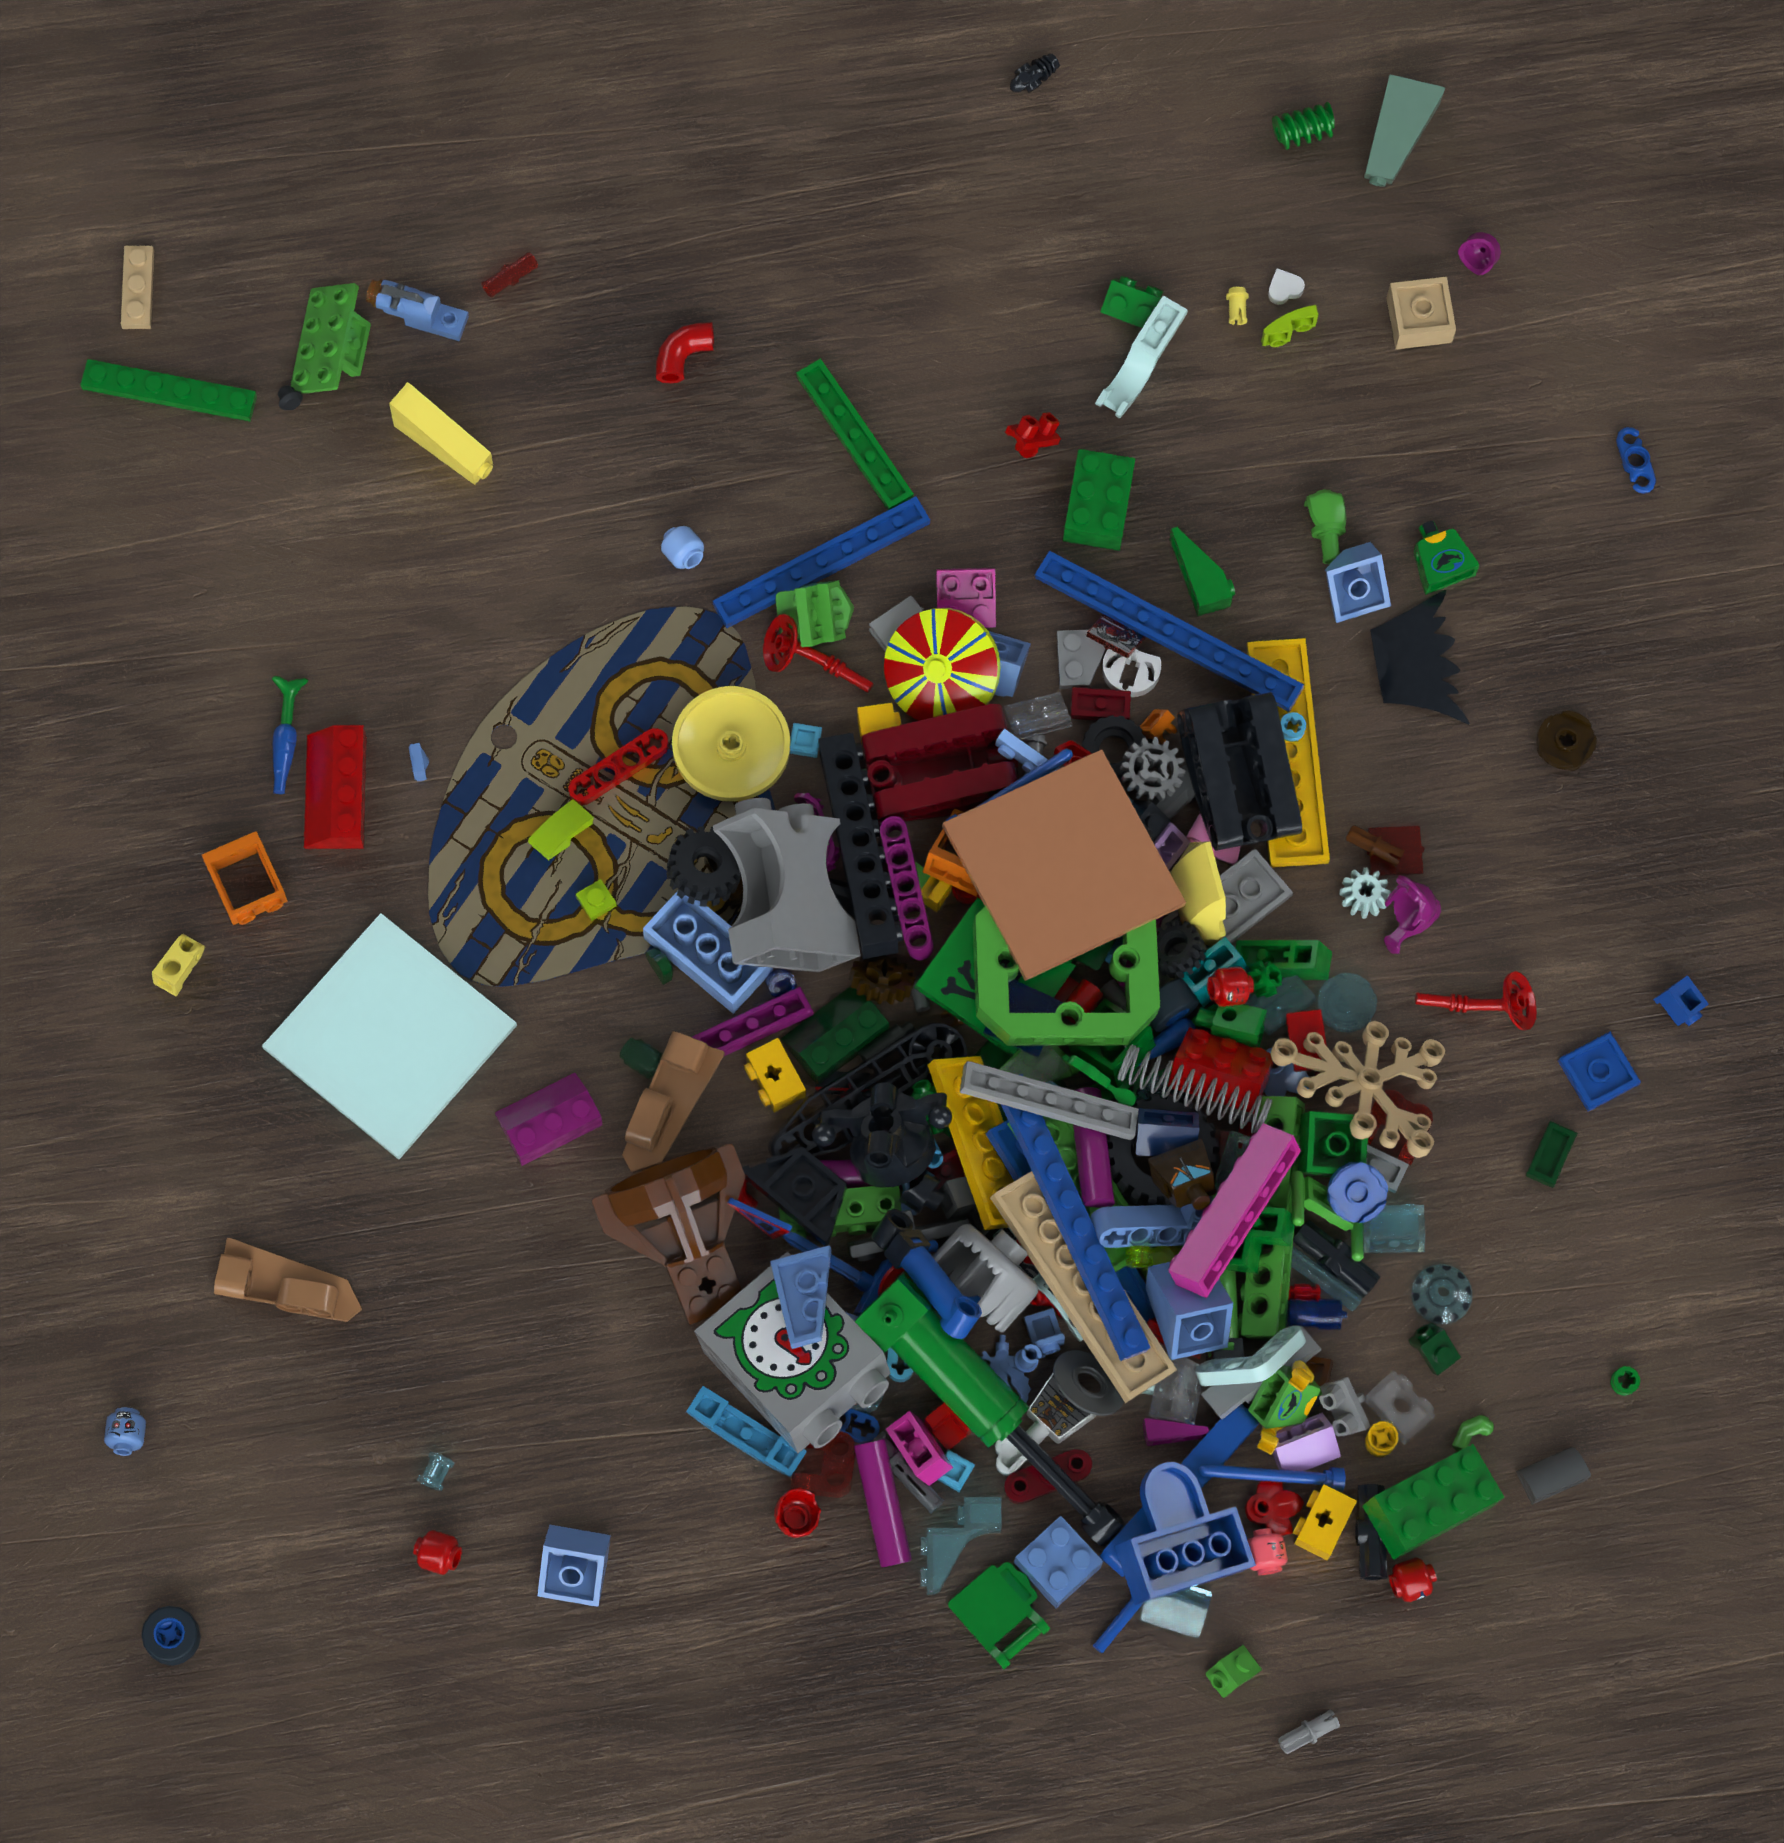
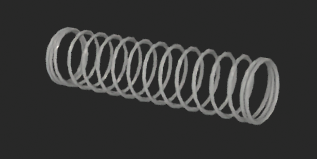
(1131, 1056)

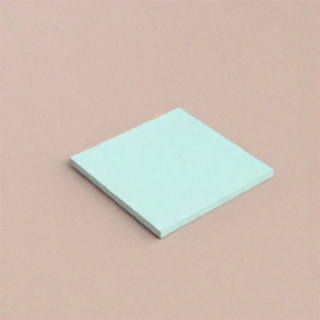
(389, 1036)

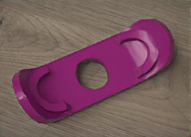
(832, 850)

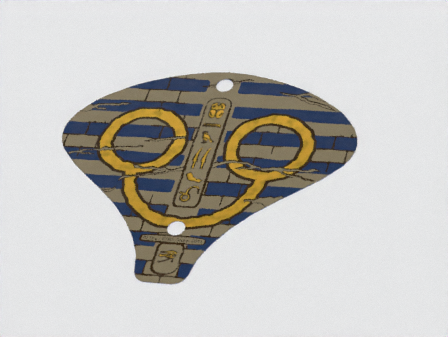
(497, 900)

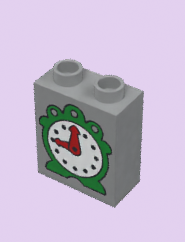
(796, 1388)

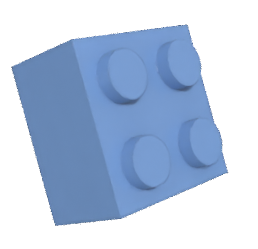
(1058, 1562)

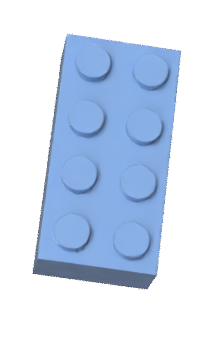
(701, 948)

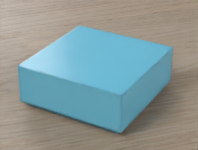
(805, 740)
(959, 1473)

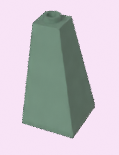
(1402, 120)

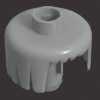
(990, 1272)

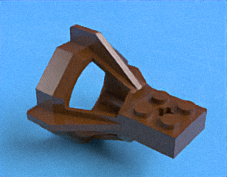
(689, 1240)

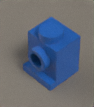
(1682, 1002)

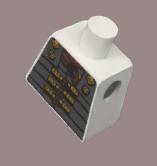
(1054, 1415)

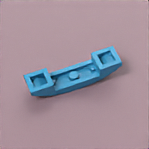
(744, 1432)

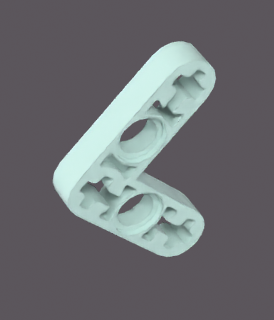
(1256, 1367)

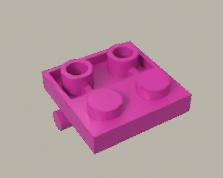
(968, 591)

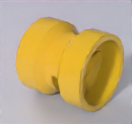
(1385, 1434)

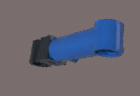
(912, 1251)

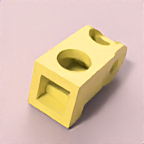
(177, 964)

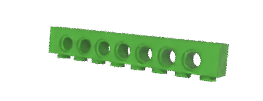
(1279, 1259)

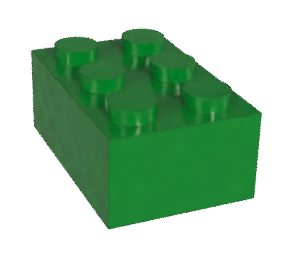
(1099, 499)

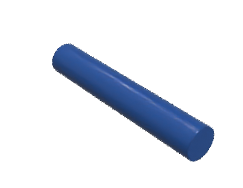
(1116, 1626)

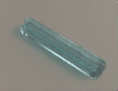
(1327, 1281)

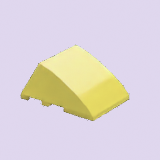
(1202, 889)

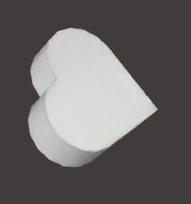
(1285, 287)
(1009, 1457)

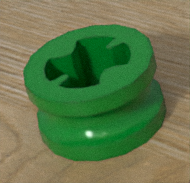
(1616, 1386)

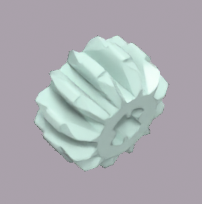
(1362, 903)

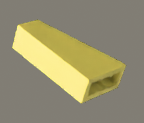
(439, 434)

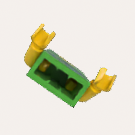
(1284, 1402)

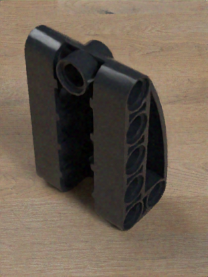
(1240, 770)

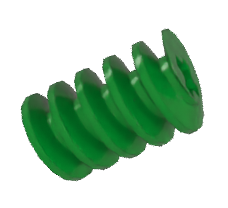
(1304, 125)

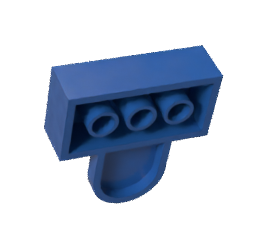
(1184, 1541)

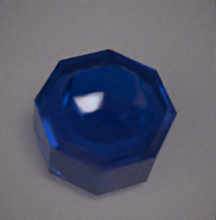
(780, 982)

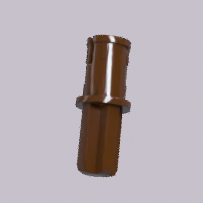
(1374, 845)

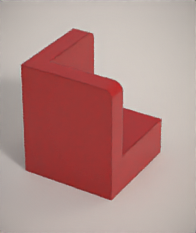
(946, 1427)

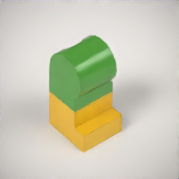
(933, 889)

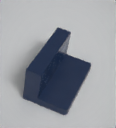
(1164, 1130)

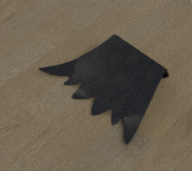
(1411, 663)

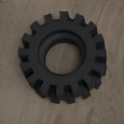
(1188, 957)

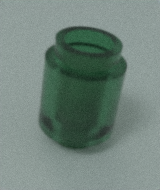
(641, 1057)

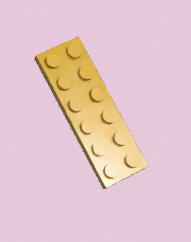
(969, 1123)

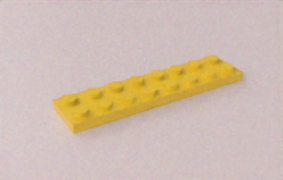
(1311, 845)

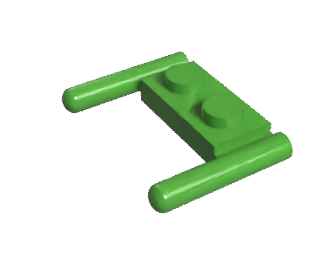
(1313, 1196)

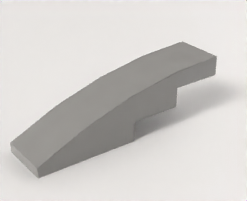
(1227, 1398)

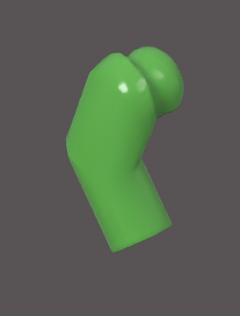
(1470, 1428)

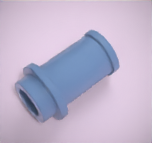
(1023, 1363)

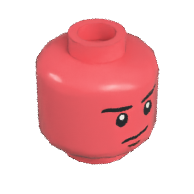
(1268, 1551)

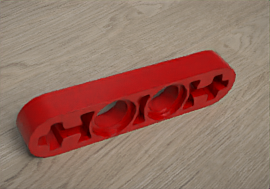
(615, 762)

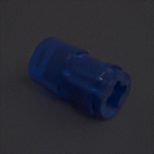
(1318, 1314)

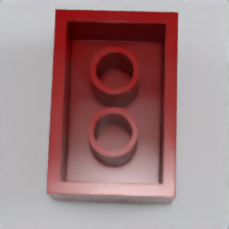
(1227, 1061)

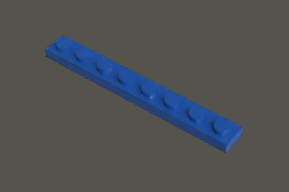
(822, 561)

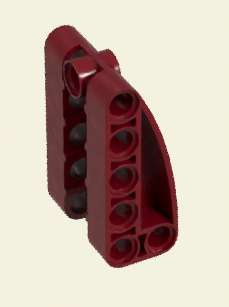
(938, 764)

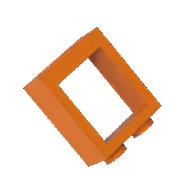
(232, 853)
(947, 865)

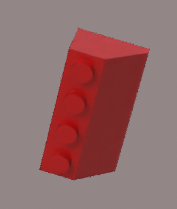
(335, 788)

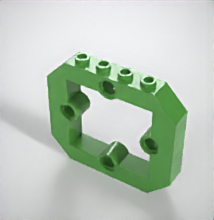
(1048, 1029)

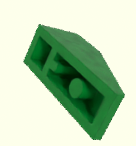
(1202, 576)
(1293, 957)

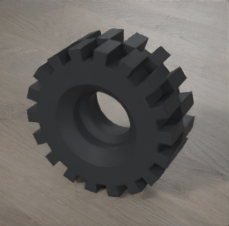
(698, 884)

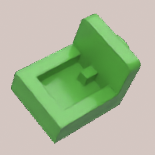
(1233, 1671)

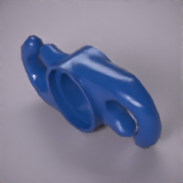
(1636, 448)

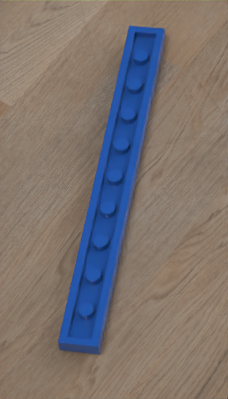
(1168, 630)
(1078, 1232)

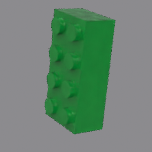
(1433, 1501)

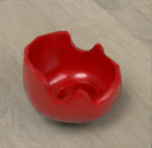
(797, 1513)

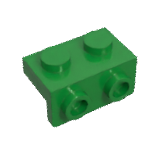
(1130, 302)

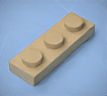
(137, 287)

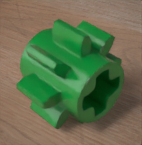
(1266, 978)

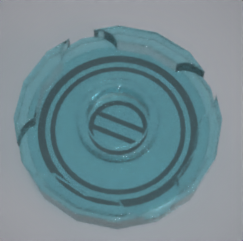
(1347, 1002)

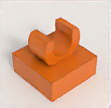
(1156, 724)

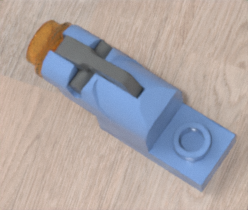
(417, 308)

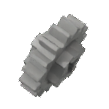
(1160, 778)

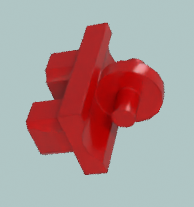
(1034, 434)

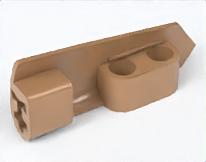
(669, 1100)
(290, 1285)

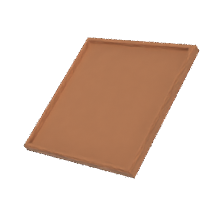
(1063, 864)

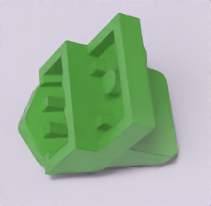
(819, 610)

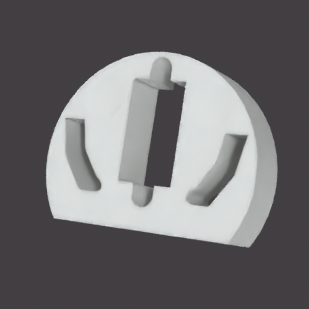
(1141, 684)

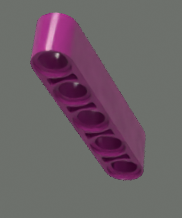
(906, 901)

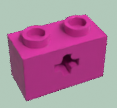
(919, 1448)

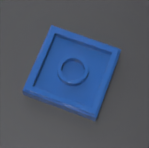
(1599, 1071)

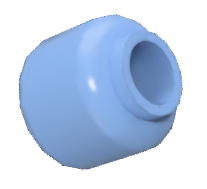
(682, 547)

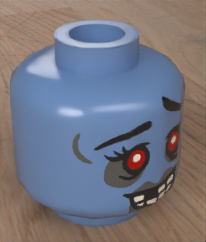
(125, 1431)

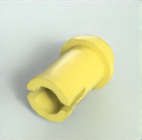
(1237, 305)

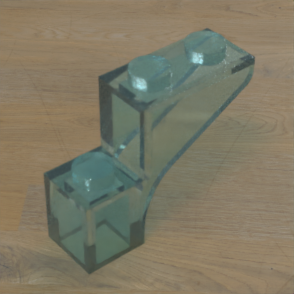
(945, 1545)

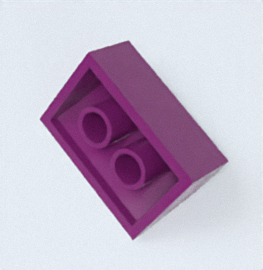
(549, 1118)

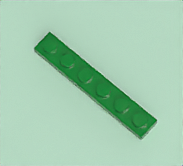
(168, 390)
(854, 434)

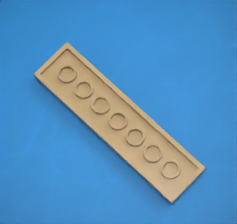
(1037, 1232)

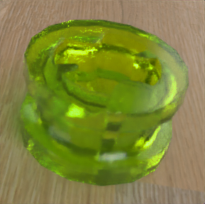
(1139, 1256)

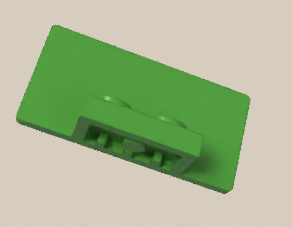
(330, 340)

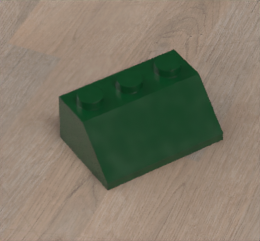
(835, 1034)

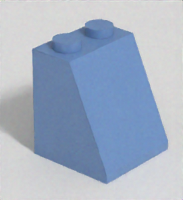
(1186, 1319)

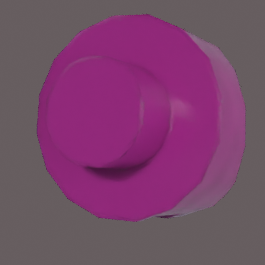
(1480, 252)

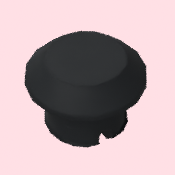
(289, 398)

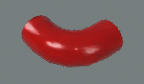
(679, 346)

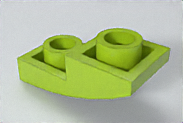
(1281, 329)
(558, 829)

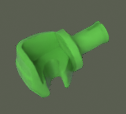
(1329, 517)

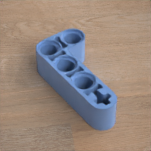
(1145, 1225)

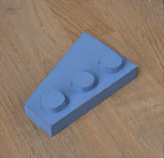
(803, 1293)

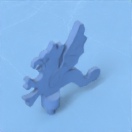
(1004, 1365)

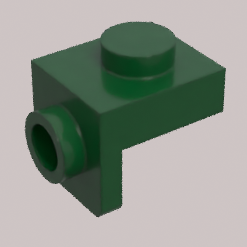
(1435, 1347)

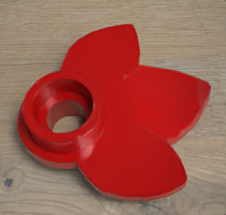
(1278, 1506)

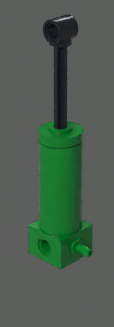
(971, 1389)

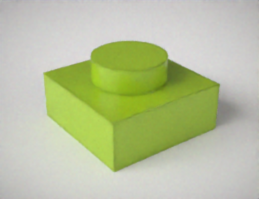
(596, 900)

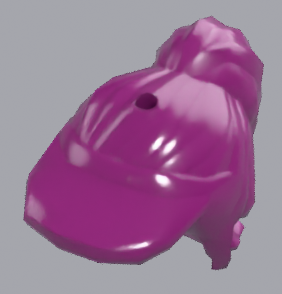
(1414, 910)

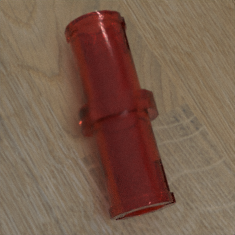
(509, 274)

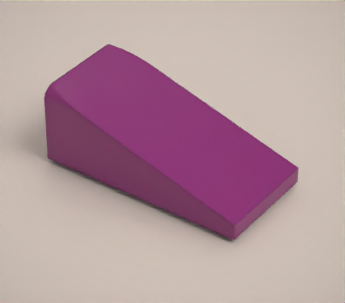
(1166, 1432)

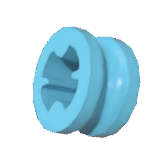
(1295, 718)

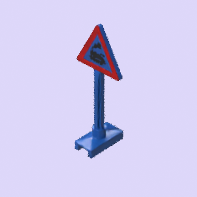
(776, 1228)

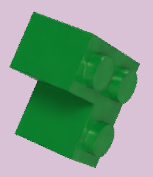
(1272, 1228)

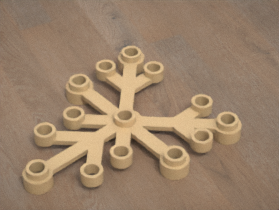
(1368, 1081)

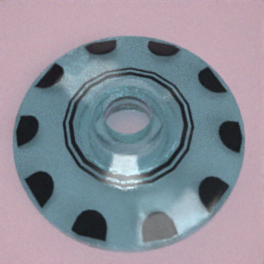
(1434, 1306)

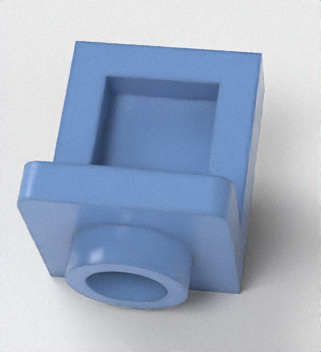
(1044, 1331)

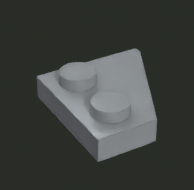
(1077, 658)

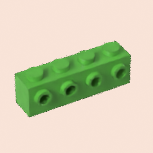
(859, 1211)

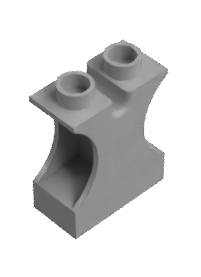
(787, 898)

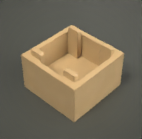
(1421, 313)

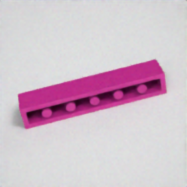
(1234, 1210)

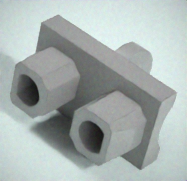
(1345, 1407)

